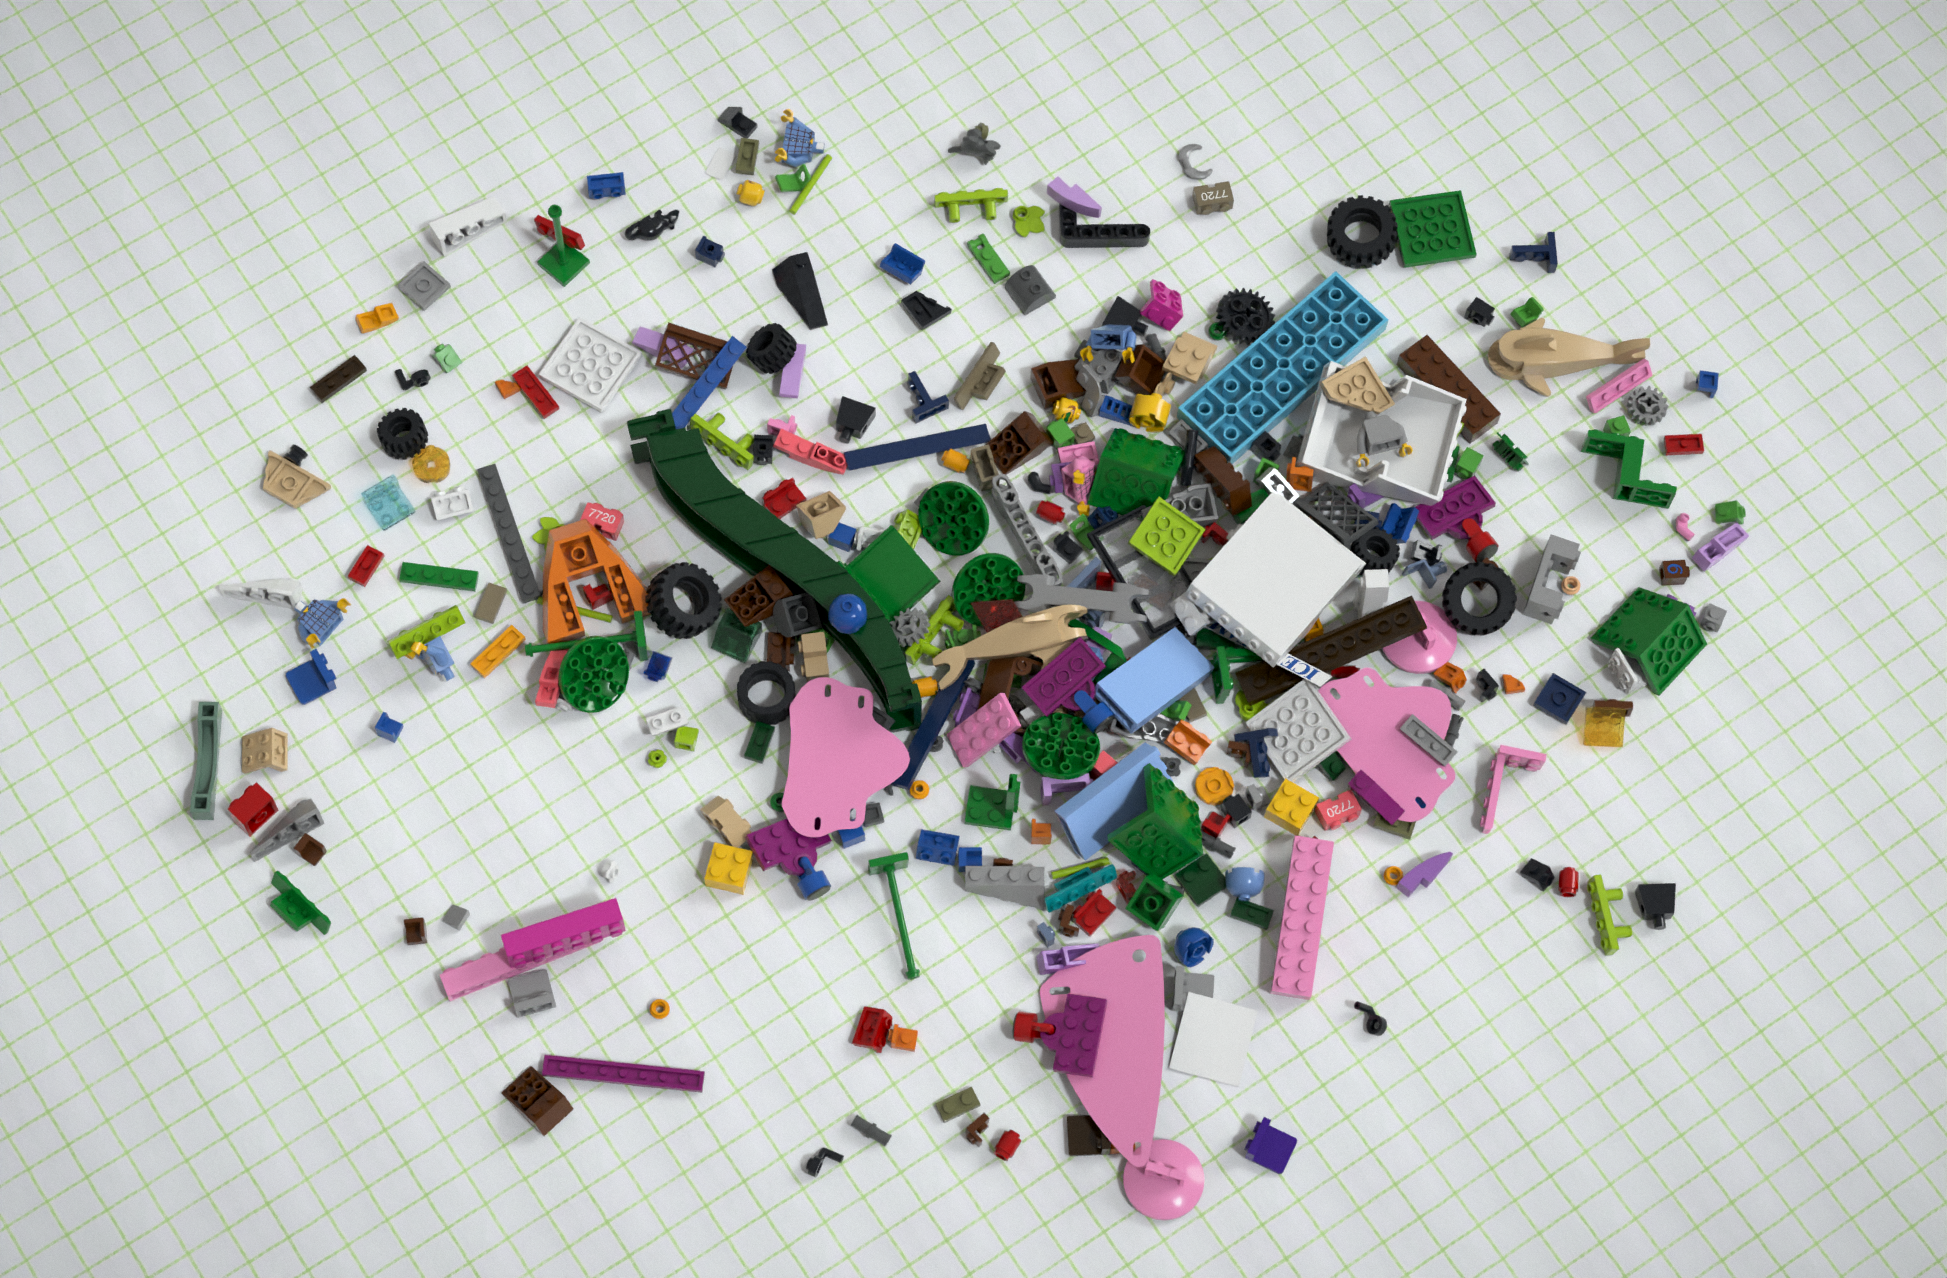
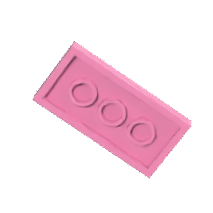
(983, 730)

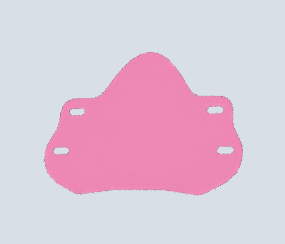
(1380, 747)
(836, 757)

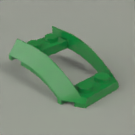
(1114, 660)

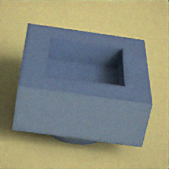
(1046, 934)

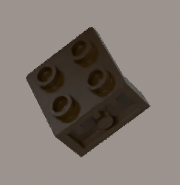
(1086, 1137)

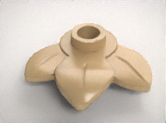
(1165, 386)

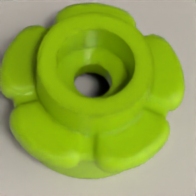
(657, 763)

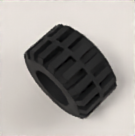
(771, 348)
(406, 445)
(1382, 544)

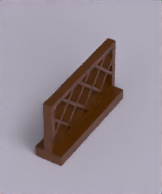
(693, 338)

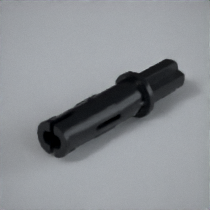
(1188, 460)

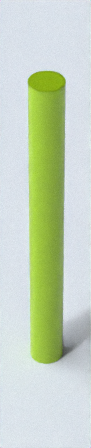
(797, 204)
(588, 613)

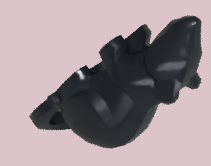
(652, 228)

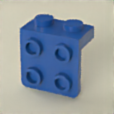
(312, 678)

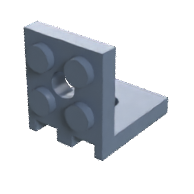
(1085, 580)

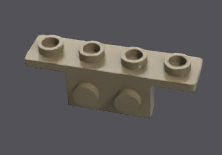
(982, 378)

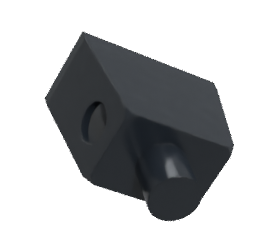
(1125, 314)
(853, 419)
(1656, 902)

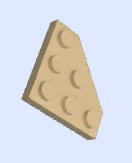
(1358, 388)

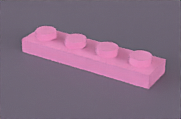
(1619, 386)

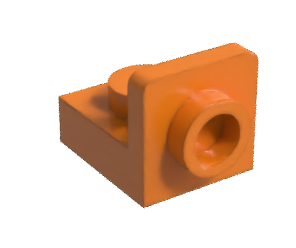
(1451, 676)
(903, 1038)

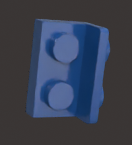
(937, 847)

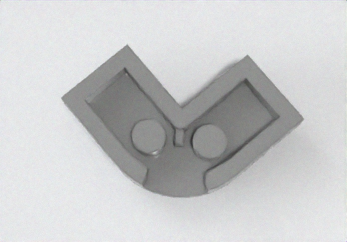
(1090, 381)

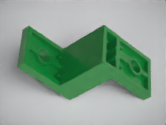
(1629, 455)

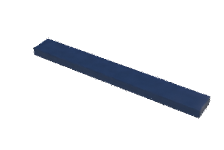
(931, 727)

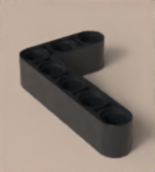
(1095, 232)

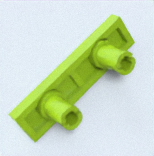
(977, 197)
(728, 447)
(937, 621)
(426, 631)
(1603, 915)

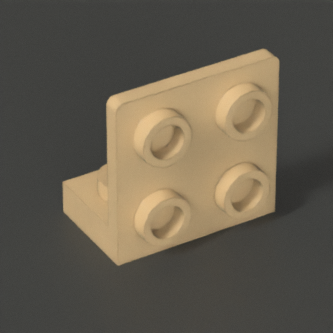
(265, 750)

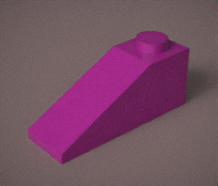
(1375, 797)

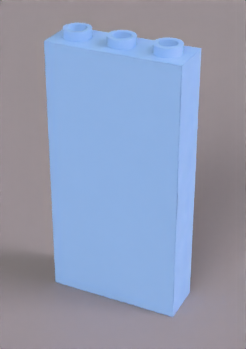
(1153, 680)
(1108, 802)

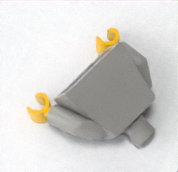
(1379, 436)

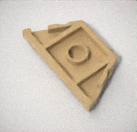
(291, 482)

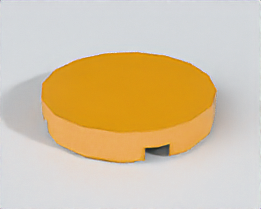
(1214, 786)

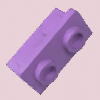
(968, 706)

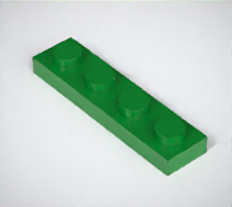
(439, 576)

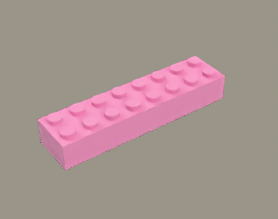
(1302, 917)

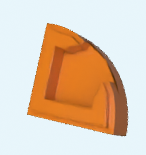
(507, 388)
(1512, 685)

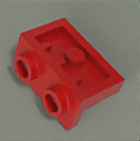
(783, 498)
(1093, 912)
(872, 1029)

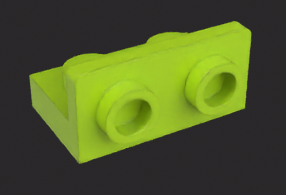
(908, 526)

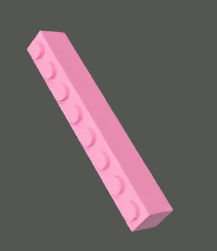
(486, 972)

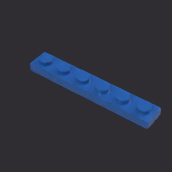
(707, 382)

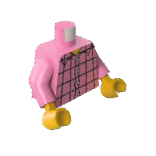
(1078, 481)

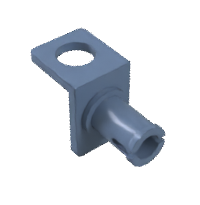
(1427, 572)

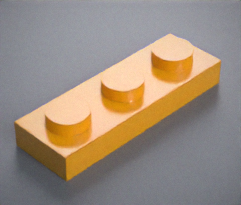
(498, 651)

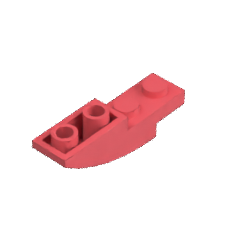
(811, 454)
(549, 684)

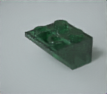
(734, 638)

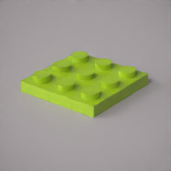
(1166, 536)

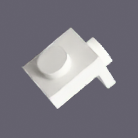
(866, 536)

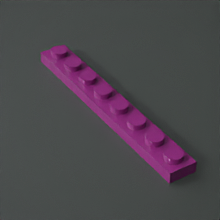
(623, 1073)

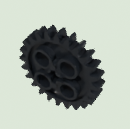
(1244, 315)

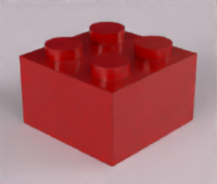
(252, 809)

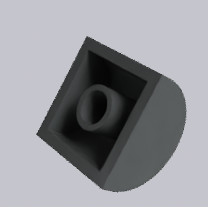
(1029, 289)
(796, 615)

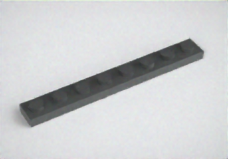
(509, 533)

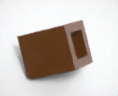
(310, 849)
(415, 931)

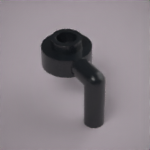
(418, 379)
(1376, 1024)
(814, 1164)

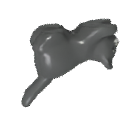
(976, 145)

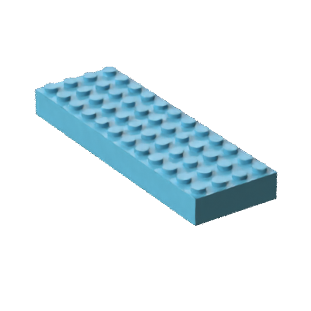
(1282, 367)

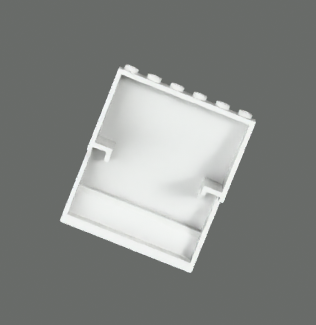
(1431, 427)
(1274, 578)

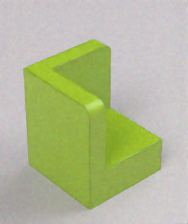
(686, 738)

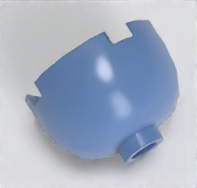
(1244, 882)

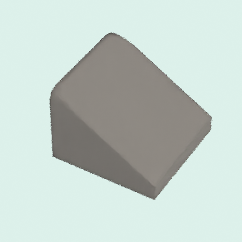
(456, 917)

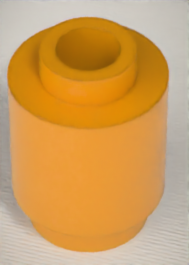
(955, 461)
(926, 686)

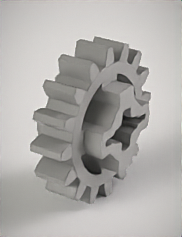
(1640, 410)
(910, 626)

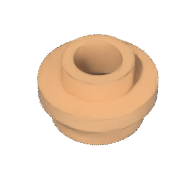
(1573, 581)

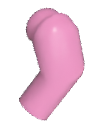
(1682, 526)

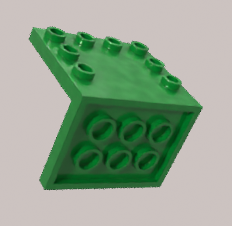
(1134, 472)
(892, 573)
(1654, 632)
(1166, 833)

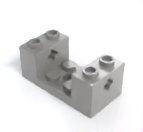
(1559, 556)

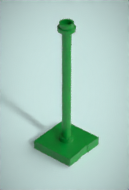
(561, 260)
(636, 636)
(889, 865)

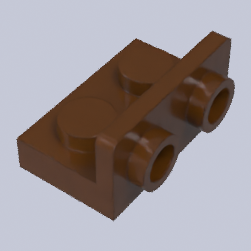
(780, 649)

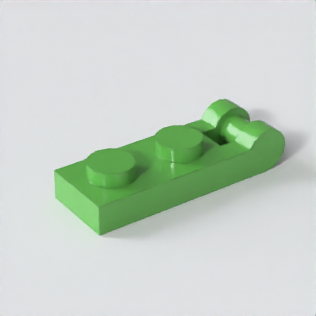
(988, 259)

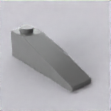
(1196, 503)
(1154, 730)
(295, 824)

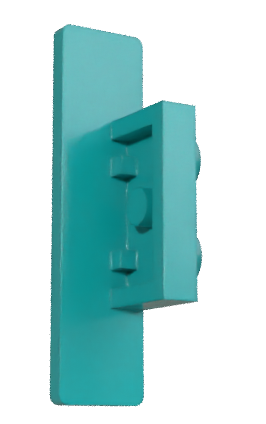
(1079, 885)

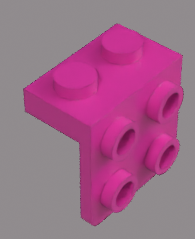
(1163, 306)

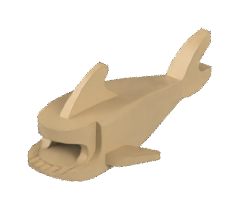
(1548, 353)
(1037, 635)

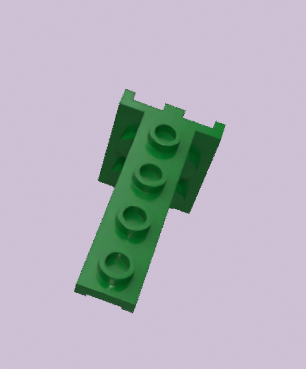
(1220, 675)
(993, 806)

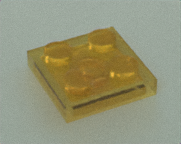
(1604, 726)

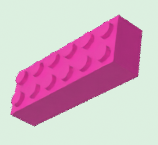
(563, 933)

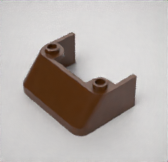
(1000, 675)

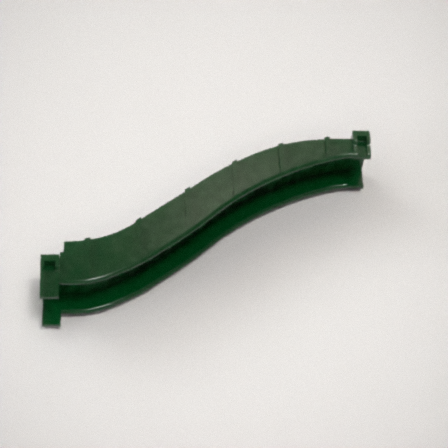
(757, 539)

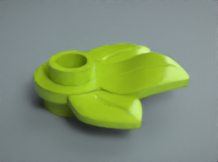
(1030, 222)
(547, 523)
(1246, 711)

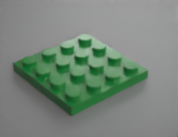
(1433, 229)

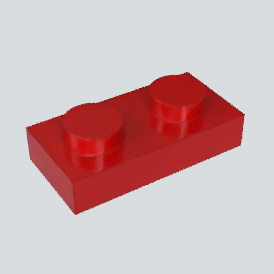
(1683, 444)
(366, 566)

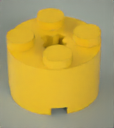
(1150, 412)

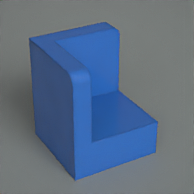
(1708, 382)
(842, 537)
(388, 728)
(851, 836)
(969, 857)

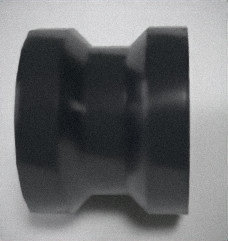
(296, 455)

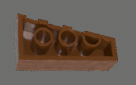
(1225, 482)

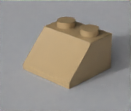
(821, 514)

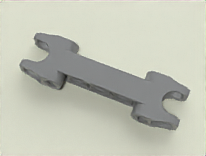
(1011, 508)
(1116, 602)

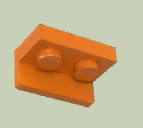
(1299, 477)
(1187, 741)

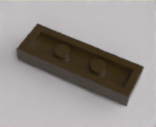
(338, 379)

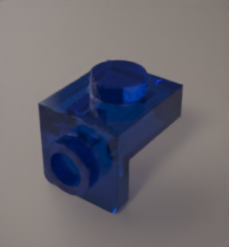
(658, 666)

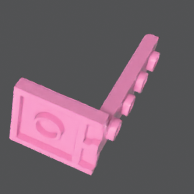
(1513, 758)

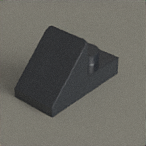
(737, 122)

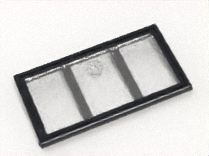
(1133, 568)

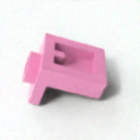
(774, 426)

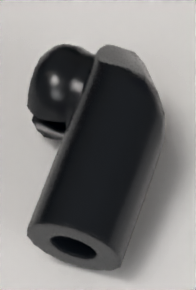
(1036, 484)

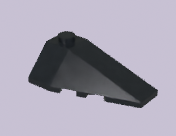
(798, 283)

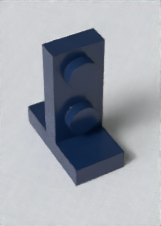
(1537, 252)
(927, 406)
(1258, 749)

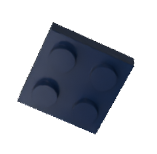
(1559, 698)

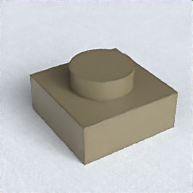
(1083, 434)

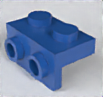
(606, 185)
(903, 264)
(1400, 522)

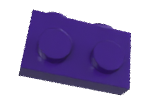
(1270, 1147)

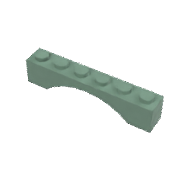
(205, 782)

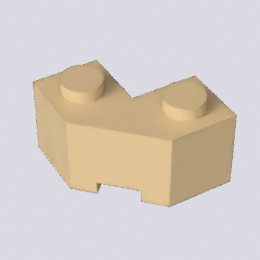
(814, 656)
(727, 821)

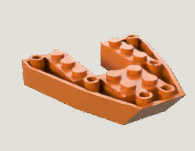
(576, 553)

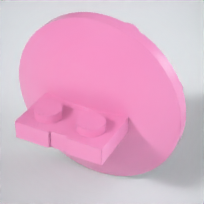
(1426, 649)
(1167, 1183)

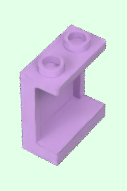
(1050, 785)

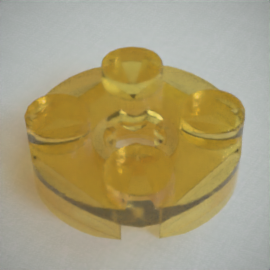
(431, 474)

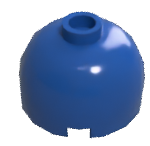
(847, 613)
(1192, 945)

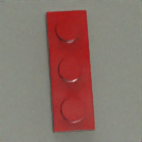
(570, 237)
(535, 392)

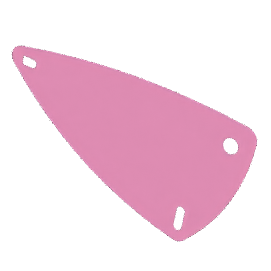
(1131, 1047)

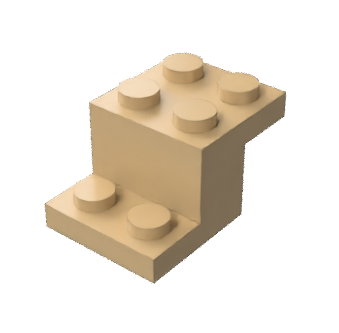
(1189, 357)

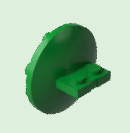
(953, 518)
(986, 579)
(593, 674)
(1060, 746)

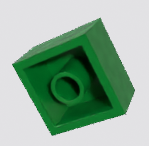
(1154, 902)

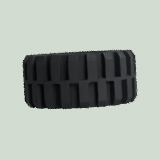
(1361, 210)
(701, 590)
(1505, 598)

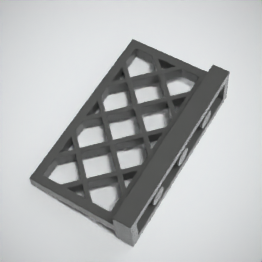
(1326, 521)

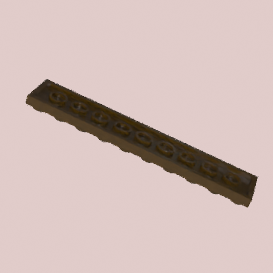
(1335, 648)

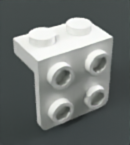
(1191, 615)

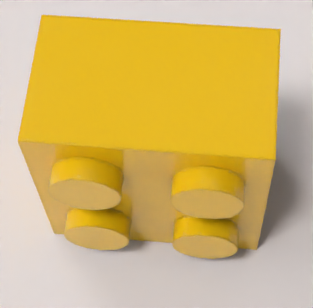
(1291, 807)
(728, 868)

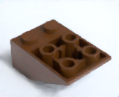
(1056, 381)
(1019, 443)
(758, 596)
(537, 1100)

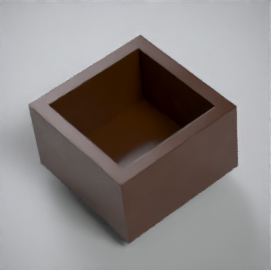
(1143, 373)

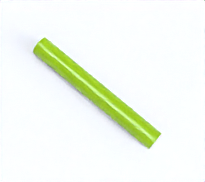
(1074, 869)

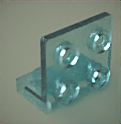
(387, 502)

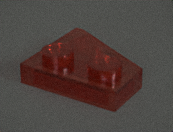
(996, 613)

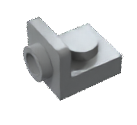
(1713, 618)
(1257, 797)

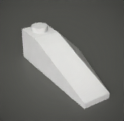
(274, 592)

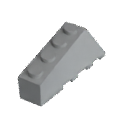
(1008, 883)

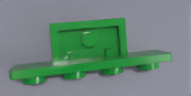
(296, 907)

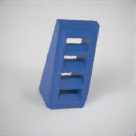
(1115, 403)

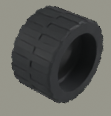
(765, 672)

